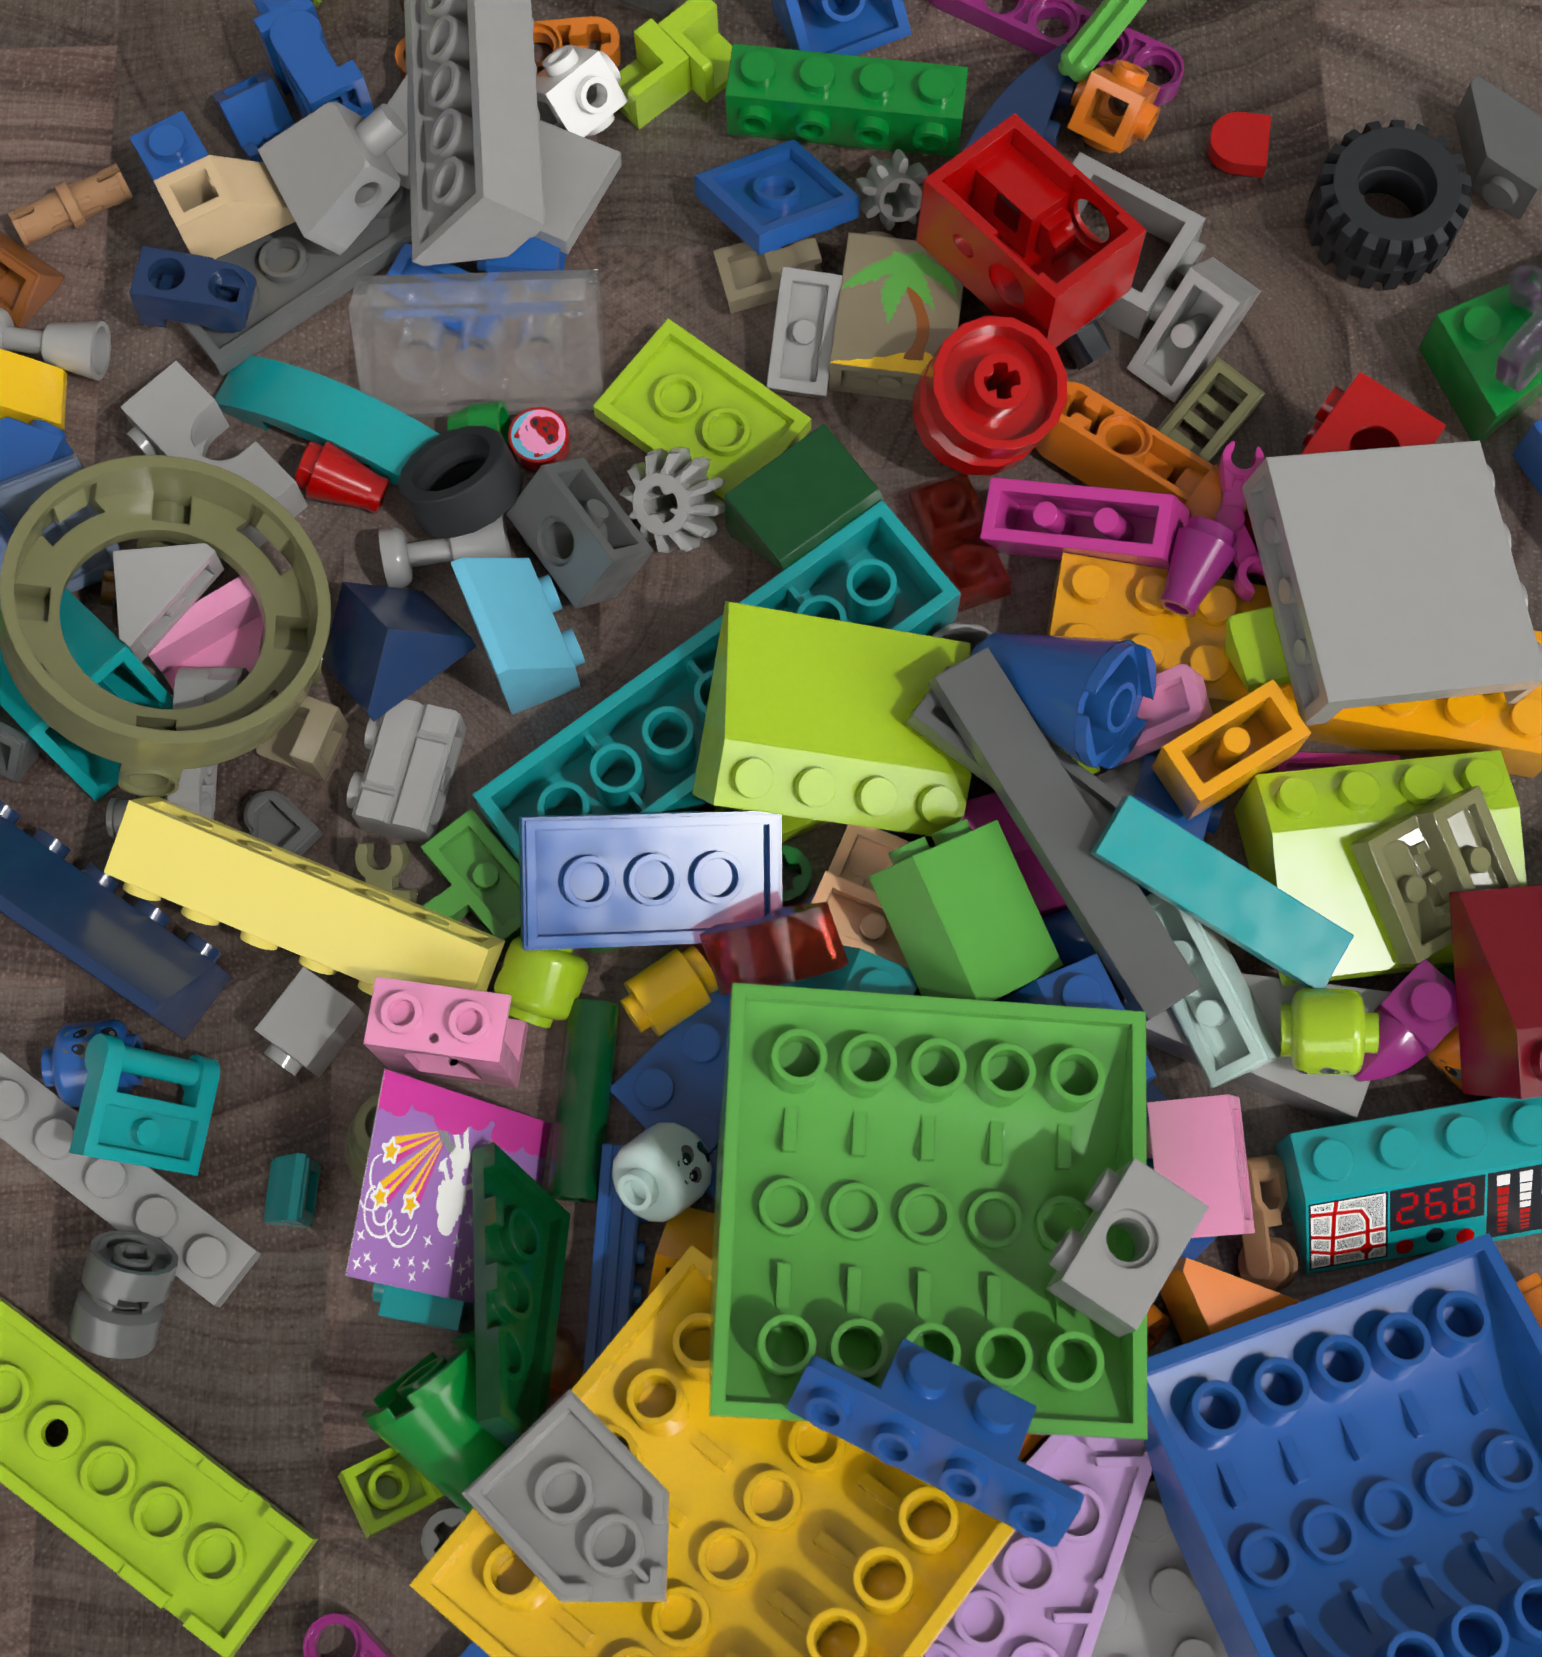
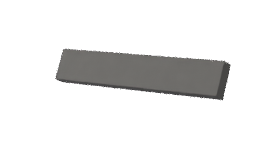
(1063, 833)

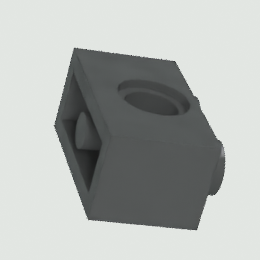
(579, 532)

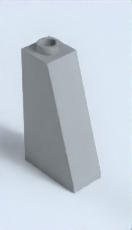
(1323, 1096)

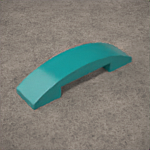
(322, 411)

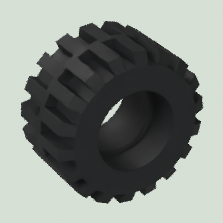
(1397, 164)

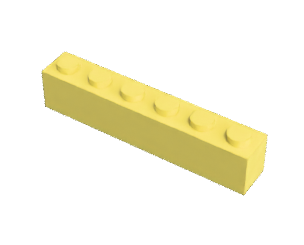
(293, 902)

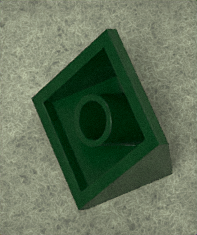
(799, 499)

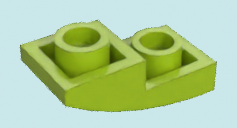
(386, 1491)

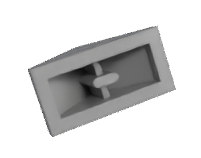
(158, 589)

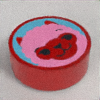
(539, 437)

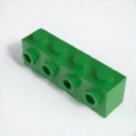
(845, 100)

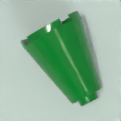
(433, 1421)

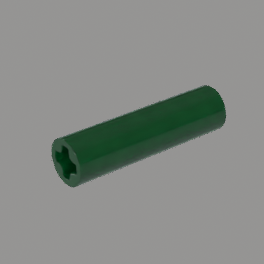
(583, 1100)

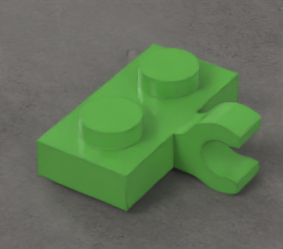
(479, 875)

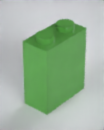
(964, 914)

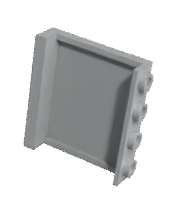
(1391, 577)

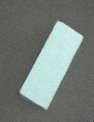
(1222, 1015)

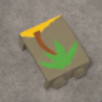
(890, 315)

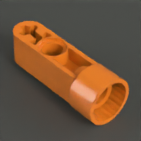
(1121, 452)

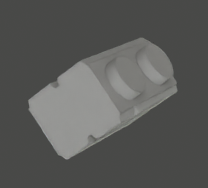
(407, 771)

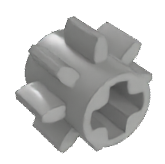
(885, 177)

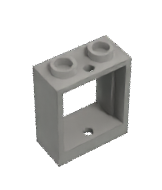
(1161, 218)

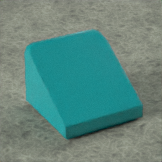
(292, 1191)

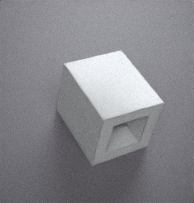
(309, 1024)

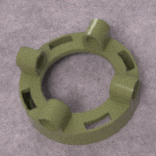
(162, 505)

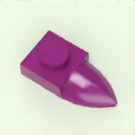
(1411, 1022)

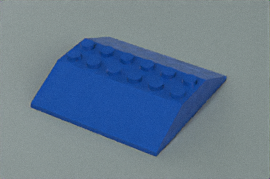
(1363, 1466)

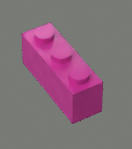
(1083, 521)

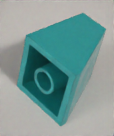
(109, 666)

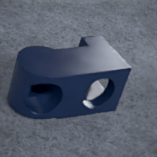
(191, 290)

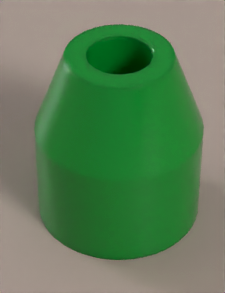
(490, 414)

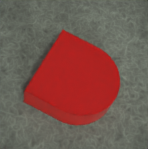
(1240, 143)

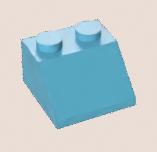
(519, 629)

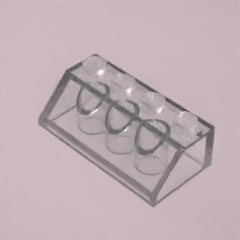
(534, 327)

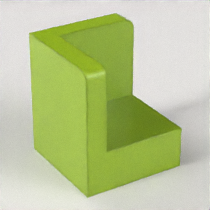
(696, 33)
(656, 76)

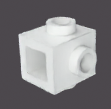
(579, 90)

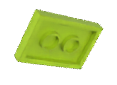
(698, 400)

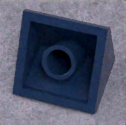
(390, 644)

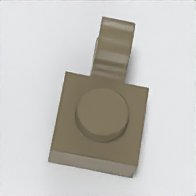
(755, 278)

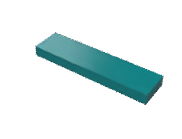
(1221, 894)

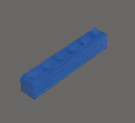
(614, 1264)

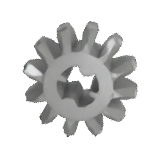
(694, 491)

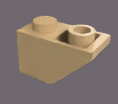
(223, 204)

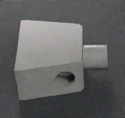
(335, 171)

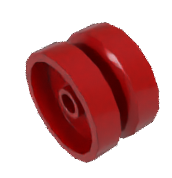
(989, 395)

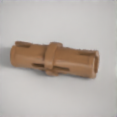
(70, 205)

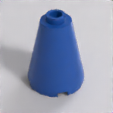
(1079, 690)

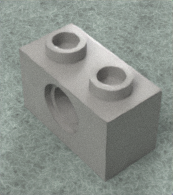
(1160, 1223)

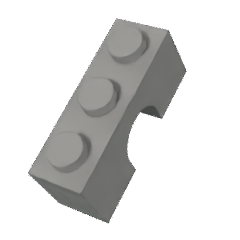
(182, 420)

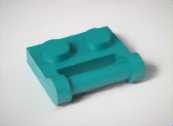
(142, 1128)

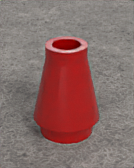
(338, 478)

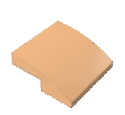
(852, 896)

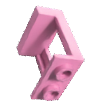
(427, 1025)

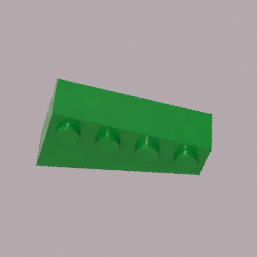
(1464, 355)

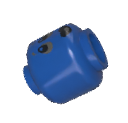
(65, 1063)

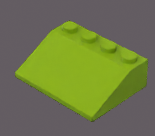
(816, 727)
(1303, 826)

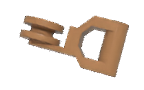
(1267, 1258)

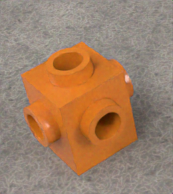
(1097, 116)

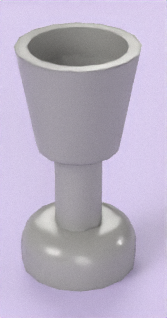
(71, 346)
(401, 557)

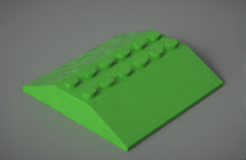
(909, 1182)

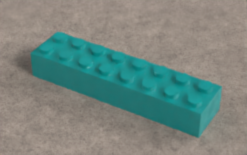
(646, 737)

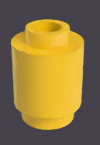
(669, 991)

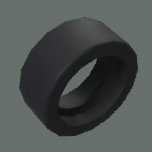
(472, 503)

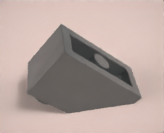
(1500, 147)

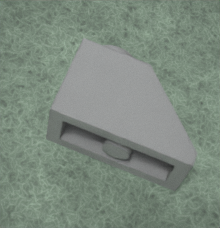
(1193, 327)

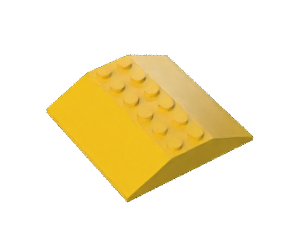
(772, 1530)

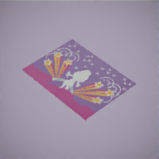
(419, 1184)

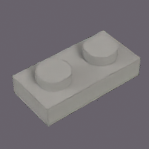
(803, 332)

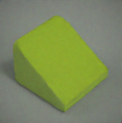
(1256, 648)

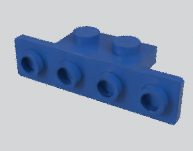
(945, 1432)

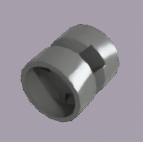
(123, 1294)

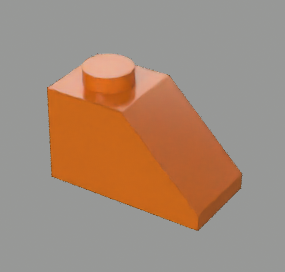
(1211, 1300)

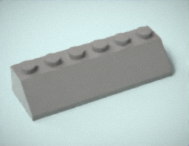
(472, 129)

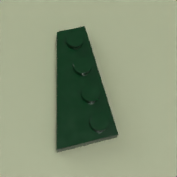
(517, 1292)

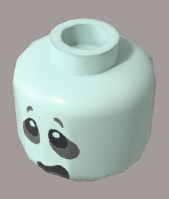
(662, 1172)

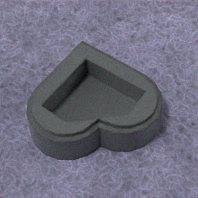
(280, 822)

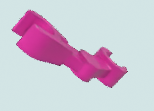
(1232, 516)

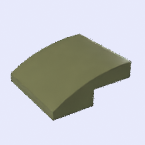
(1424, 858)

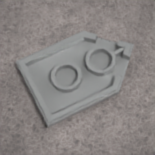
(579, 1509)

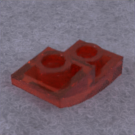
(951, 530)
(775, 949)

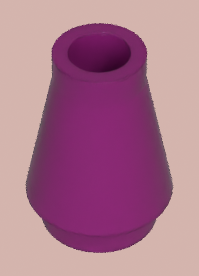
(1197, 562)

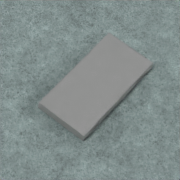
(573, 174)

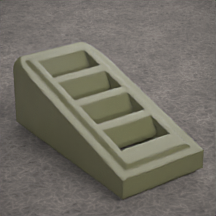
(1232, 385)

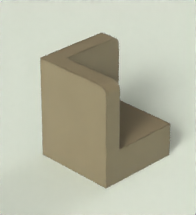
(308, 739)

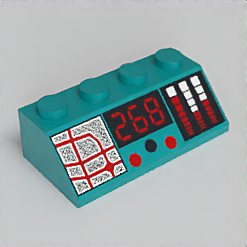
(1414, 1182)

